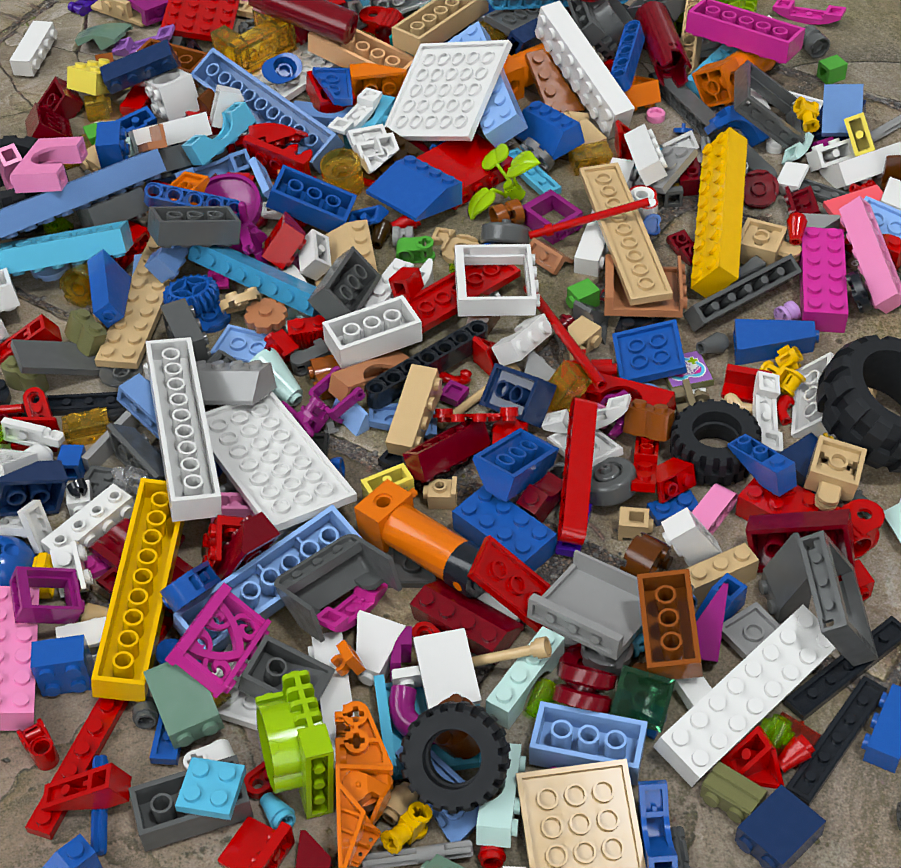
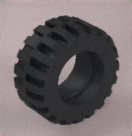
(718, 421)
(424, 777)

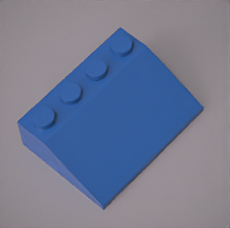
(416, 189)

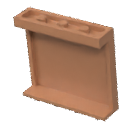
(617, 303)

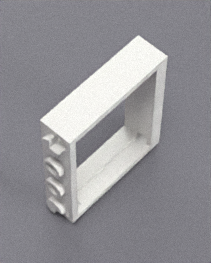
(496, 255)

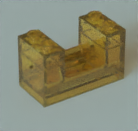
(257, 44)

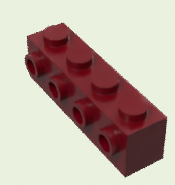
(446, 450)

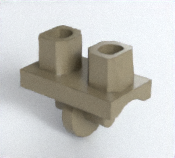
(686, 395)

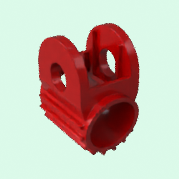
(382, 22)
(865, 530)

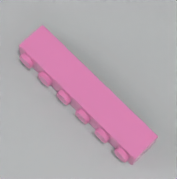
(871, 254)

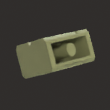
(732, 792)

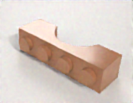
(347, 379)

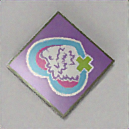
(698, 372)

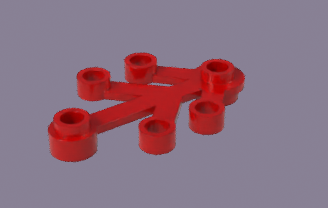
(447, 415)

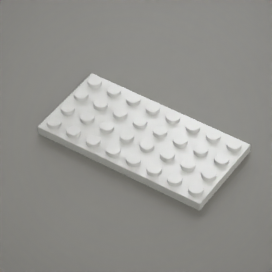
(275, 462)

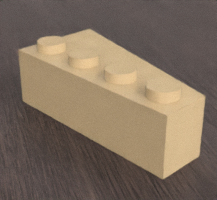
(414, 409)

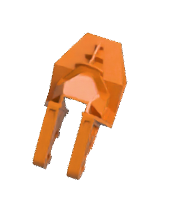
(361, 783)

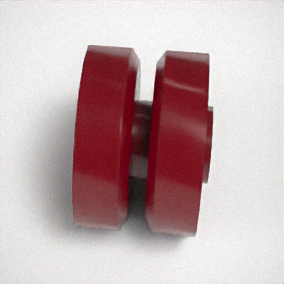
(584, 687)

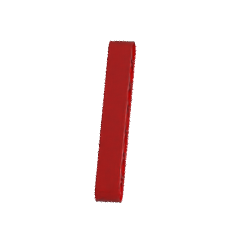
(577, 471)

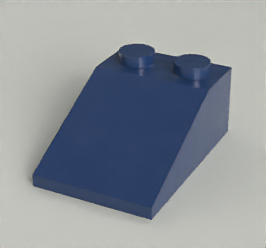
(518, 389)
(36, 481)

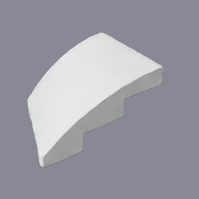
(372, 145)

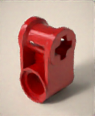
(39, 745)

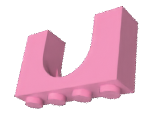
(43, 164)

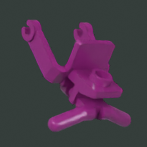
(250, 236)
(317, 412)

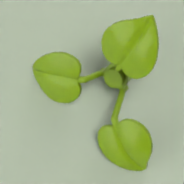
(512, 189)

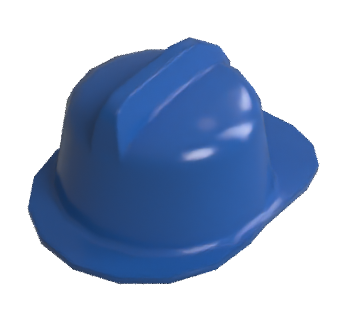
(282, 68)

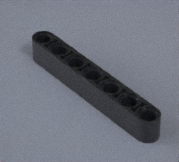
(440, 355)

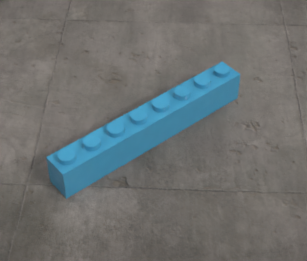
(257, 274)

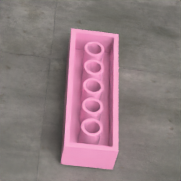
(16, 676)

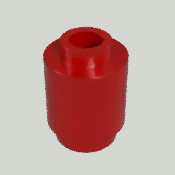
(605, 366)

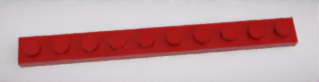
(81, 753)

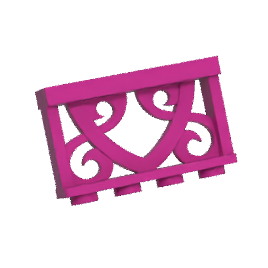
(188, 649)

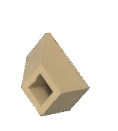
(586, 334)

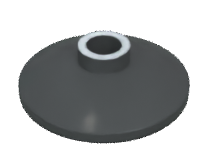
(116, 376)

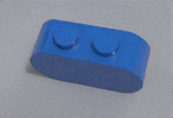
(189, 586)

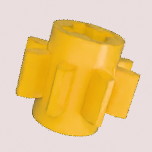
(789, 357)

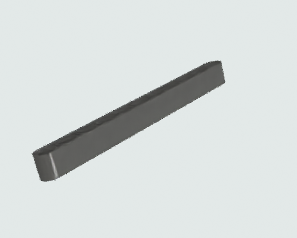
(698, 114)

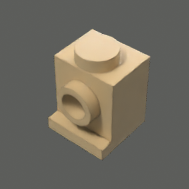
(441, 493)
(633, 522)

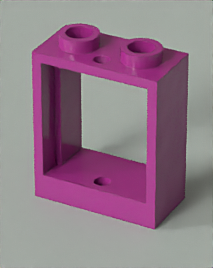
(546, 203)
(45, 578)

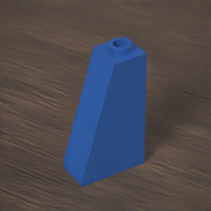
(108, 288)
(761, 339)

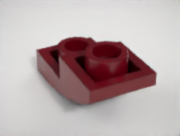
(682, 246)

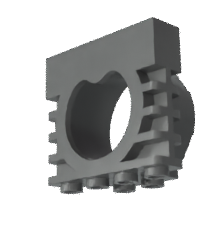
(601, 23)

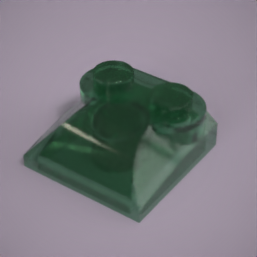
(642, 697)

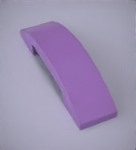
(128, 46)

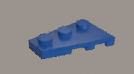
(335, 83)

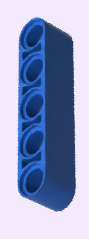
(628, 54)
(184, 197)

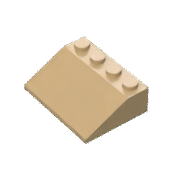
(349, 235)

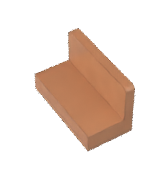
(158, 139)
(548, 256)

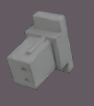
(330, 427)

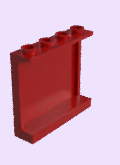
(464, 163)

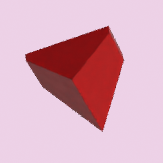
(620, 142)
(483, 354)
(756, 759)

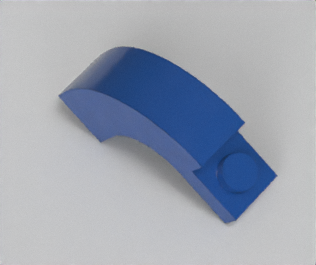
(730, 118)
(655, 825)

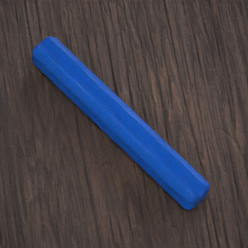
(99, 818)

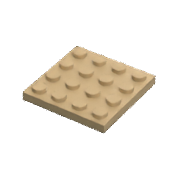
(580, 817)

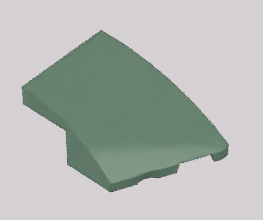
(103, 34)

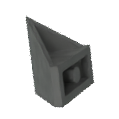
(593, 314)

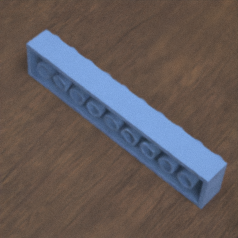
(266, 104)
(80, 193)

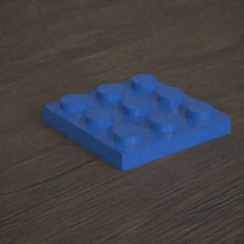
(649, 352)

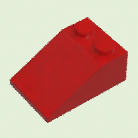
(283, 242)

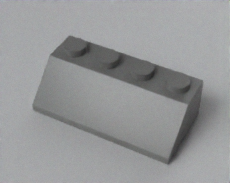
(235, 382)

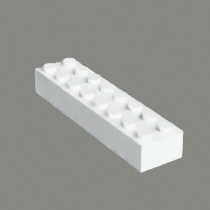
(583, 68)
(744, 696)

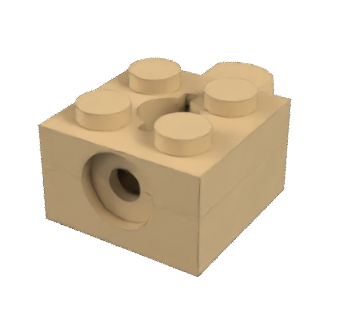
(766, 242)
(834, 472)

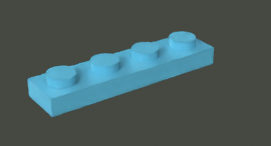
(537, 178)

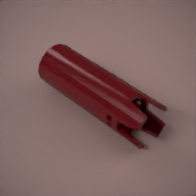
(312, 15)
(663, 43)

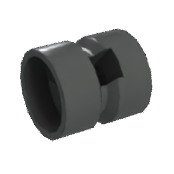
(815, 42)

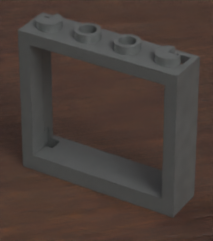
(782, 132)
(836, 599)

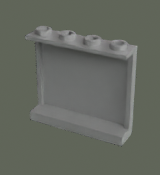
(592, 606)

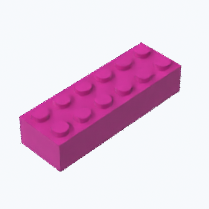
(745, 30)
(823, 279)

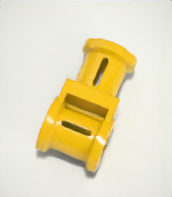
(808, 113)
(789, 378)
(410, 827)

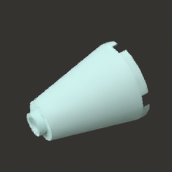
(287, 386)

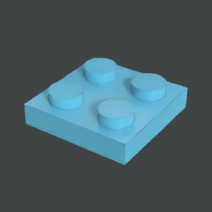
(210, 788)

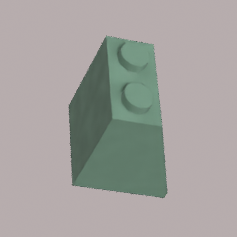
(183, 704)

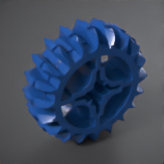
(197, 290)

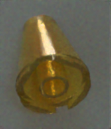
(76, 285)

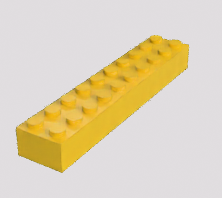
(719, 214)
(136, 601)

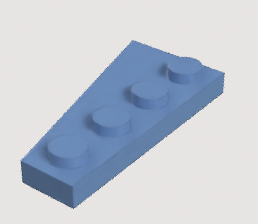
(454, 826)

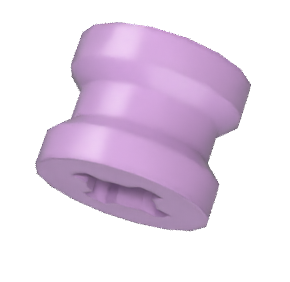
(788, 311)

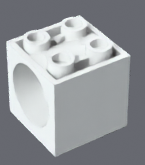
(172, 94)

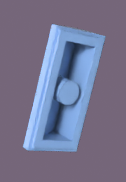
(355, 419)

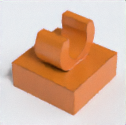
(347, 660)

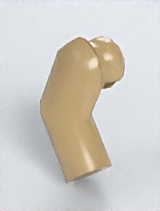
(731, 397)

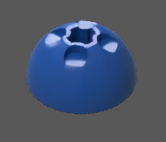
(13, 553)

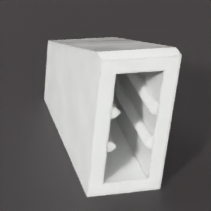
(375, 644)

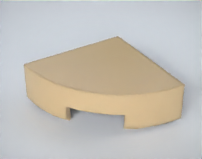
(442, 234)

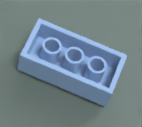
(580, 736)

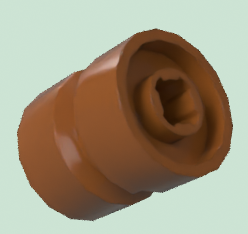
(510, 210)

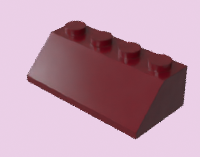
(46, 123)
(771, 531)
(450, 610)

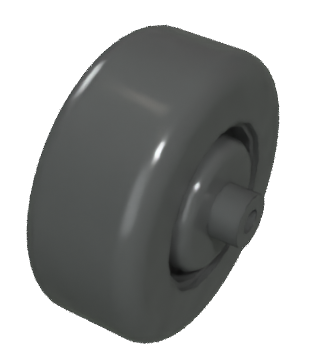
(504, 233)
(612, 482)

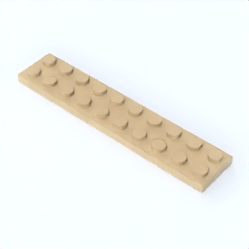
(626, 236)
(128, 337)

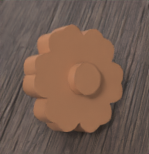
(266, 316)

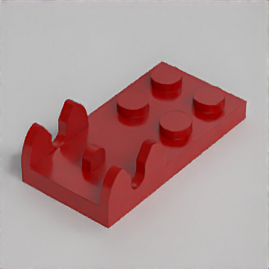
(274, 157)

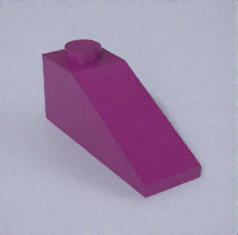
(711, 625)

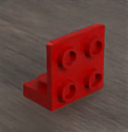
(217, 536)
(257, 846)

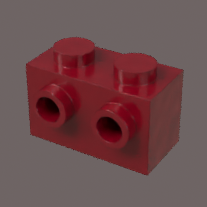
(691, 179)

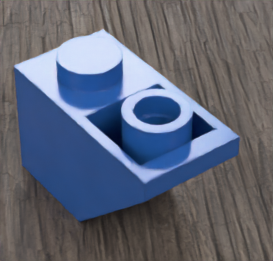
(735, 596)

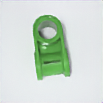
(414, 249)

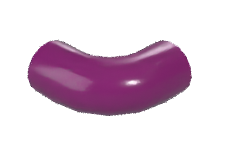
(402, 707)

